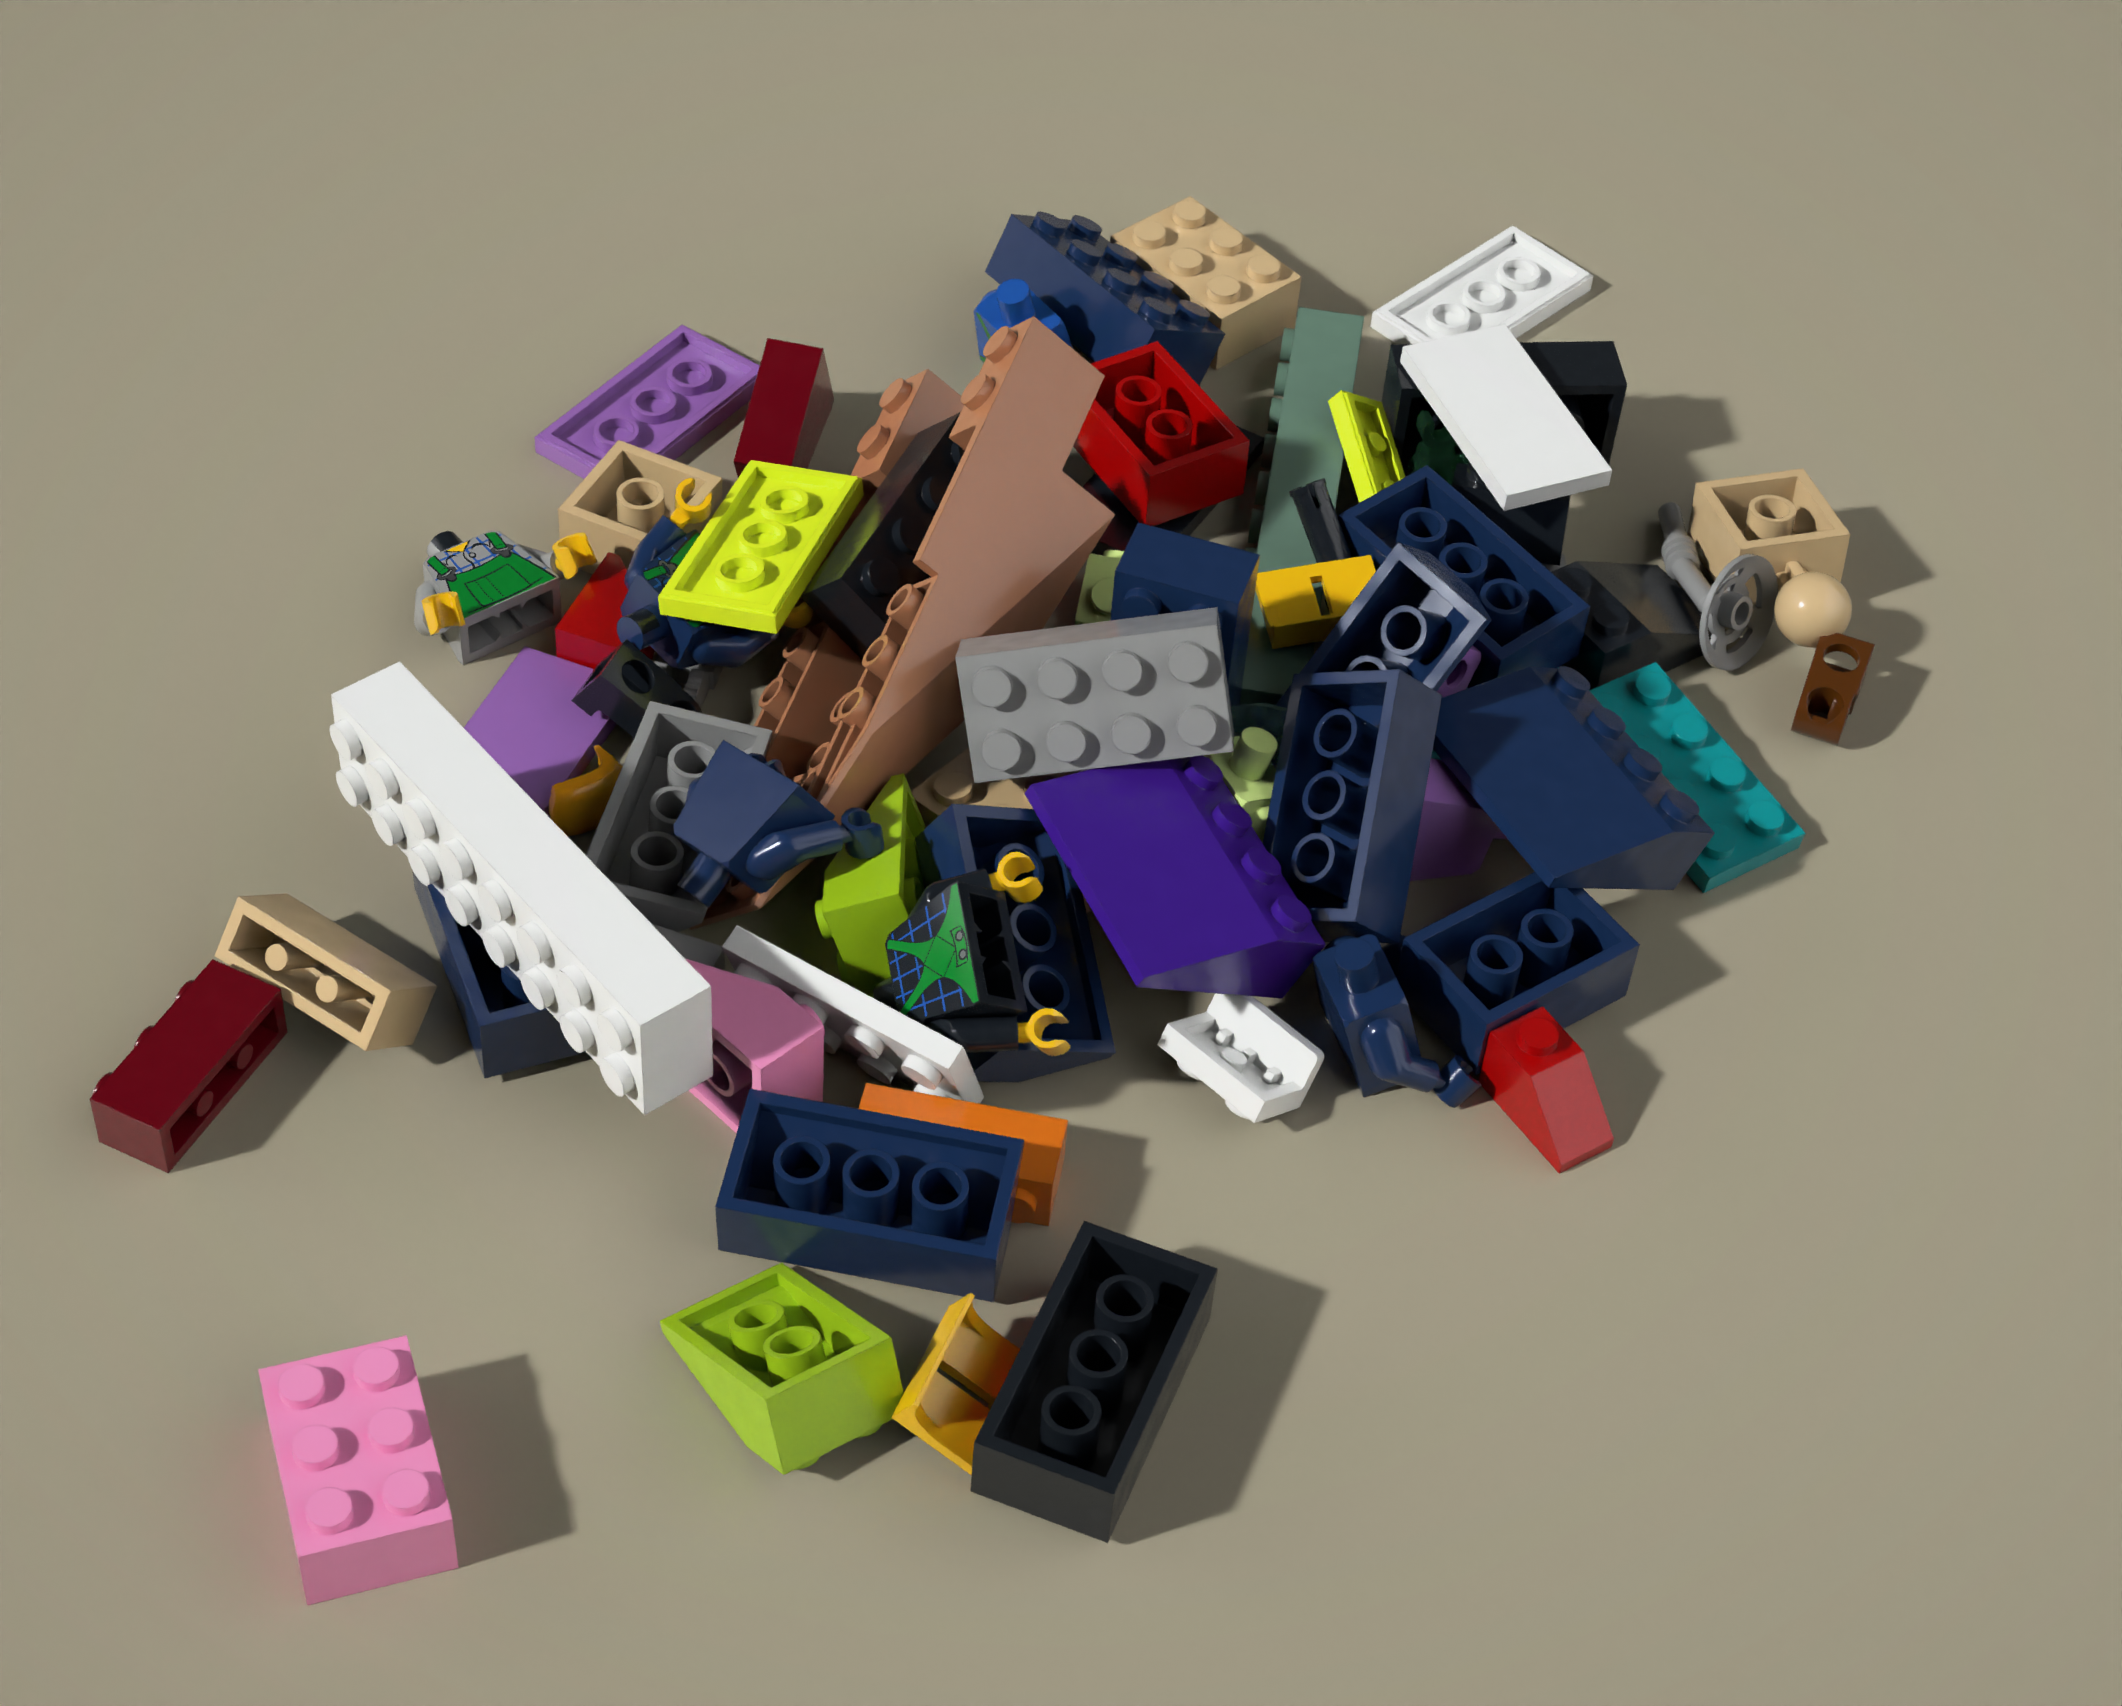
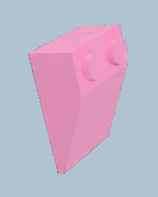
(758, 1044)

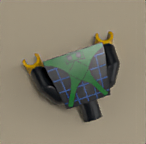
(960, 966)

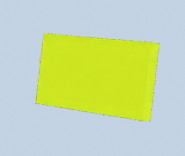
(761, 547)

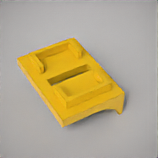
(1291, 603)
(940, 1409)

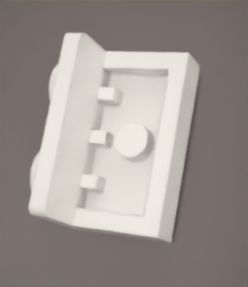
(1245, 1056)

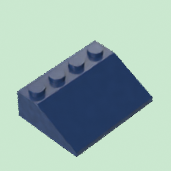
(1569, 783)

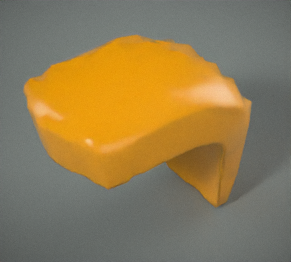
(580, 801)

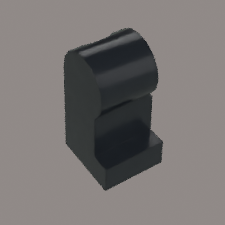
(625, 686)

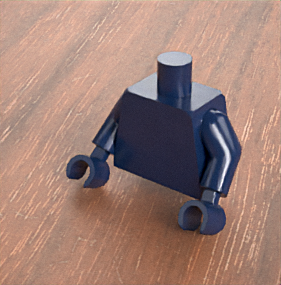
(759, 825)
(1375, 1022)

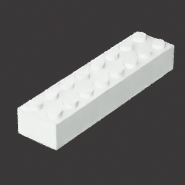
(524, 889)

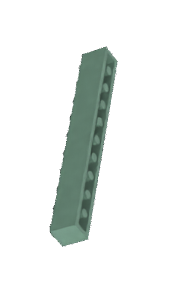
(1306, 449)

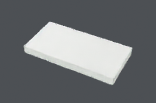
(1498, 283)
(1505, 417)

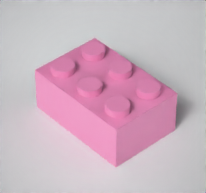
(358, 1470)

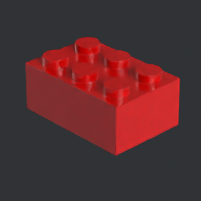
(1160, 438)

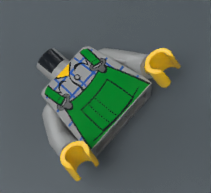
(493, 589)

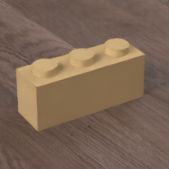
(326, 971)

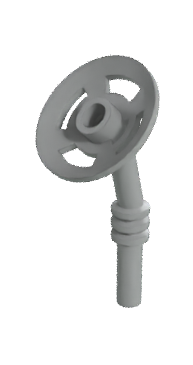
(1727, 599)

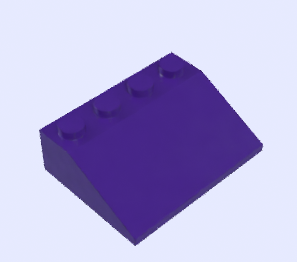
(1178, 877)

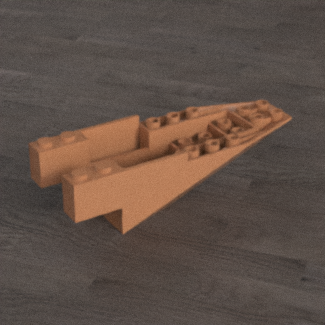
(997, 565)

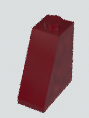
(786, 406)

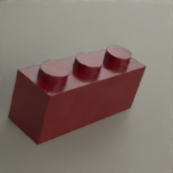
(188, 1065)

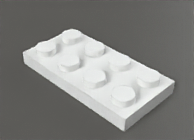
(878, 1035)

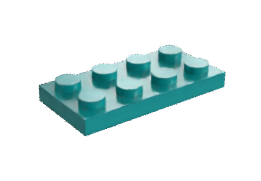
(1697, 761)

